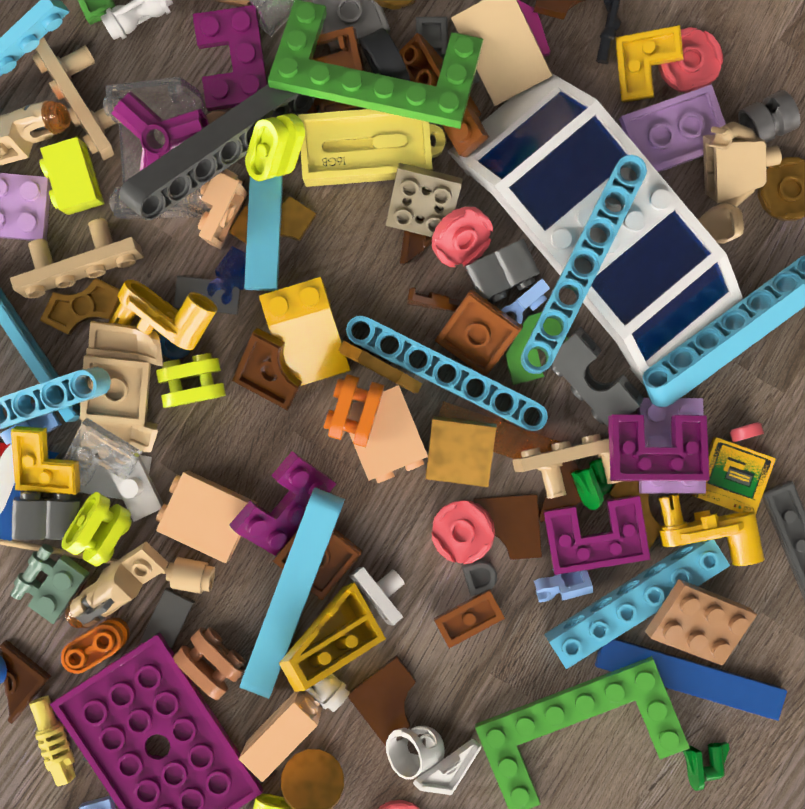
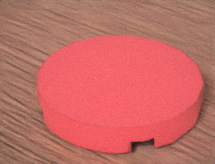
(700, 63)
(462, 236)
(463, 531)

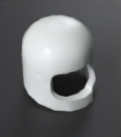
(412, 765)

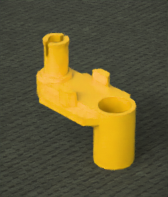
(180, 327)
(739, 529)

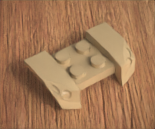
(128, 359)

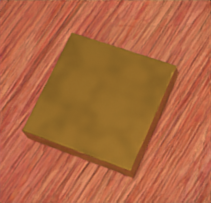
(460, 451)

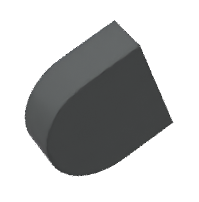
(479, 576)

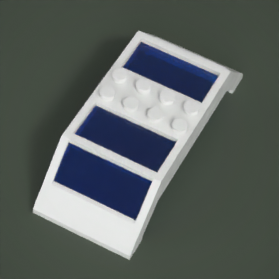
(547, 170)

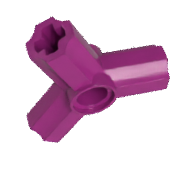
(143, 121)

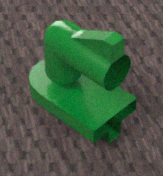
(592, 484)
(697, 773)

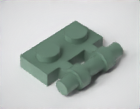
(57, 590)

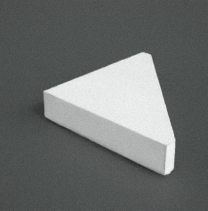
(448, 773)

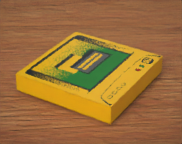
(736, 476)

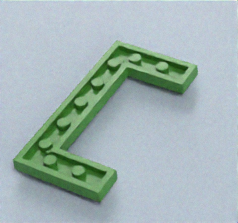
(439, 104)
(630, 683)

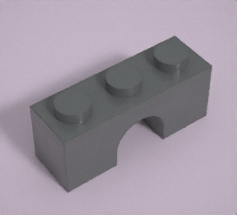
(604, 398)

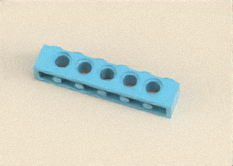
(633, 601)

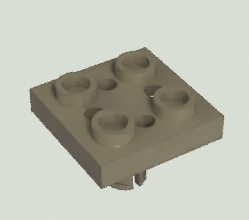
(423, 192)

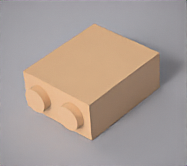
(392, 440)
(201, 515)
(281, 734)

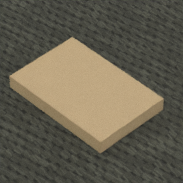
(509, 53)

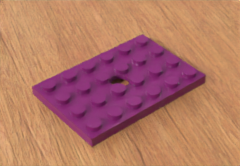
(149, 696)

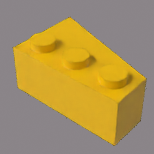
(333, 640)

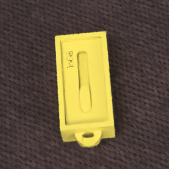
(364, 146)

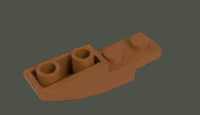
(425, 67)

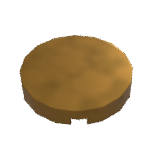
(784, 190)
(312, 780)

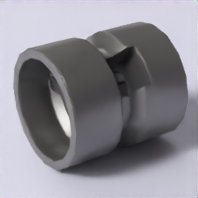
(773, 117)

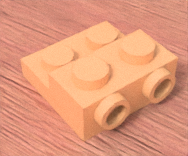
(225, 198)

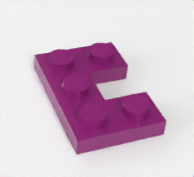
(240, 31)
(634, 462)
(276, 528)
(622, 545)

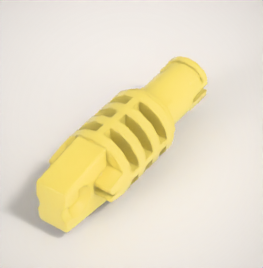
(53, 742)

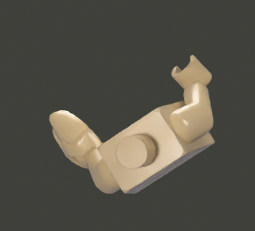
(732, 171)

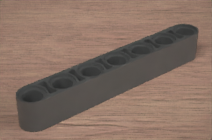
(206, 153)

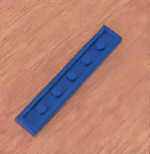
(698, 679)

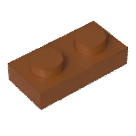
(469, 618)

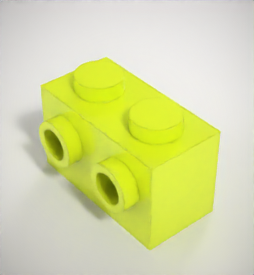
(71, 176)

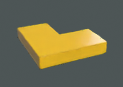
(639, 53)
(33, 468)

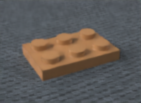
(700, 622)

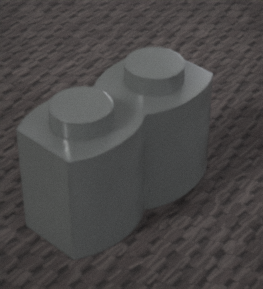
(503, 271)
(43, 517)

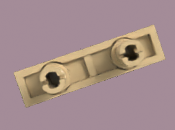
(61, 71)
(67, 271)
(550, 461)

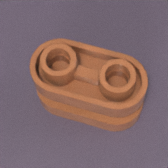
(208, 644)

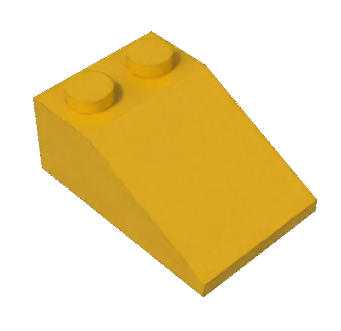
(307, 325)

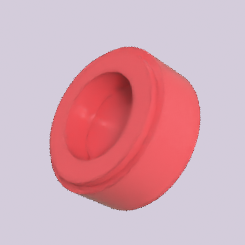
(746, 432)

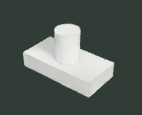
(138, 492)
(379, 592)

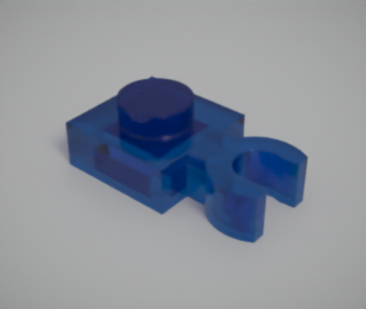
(230, 273)

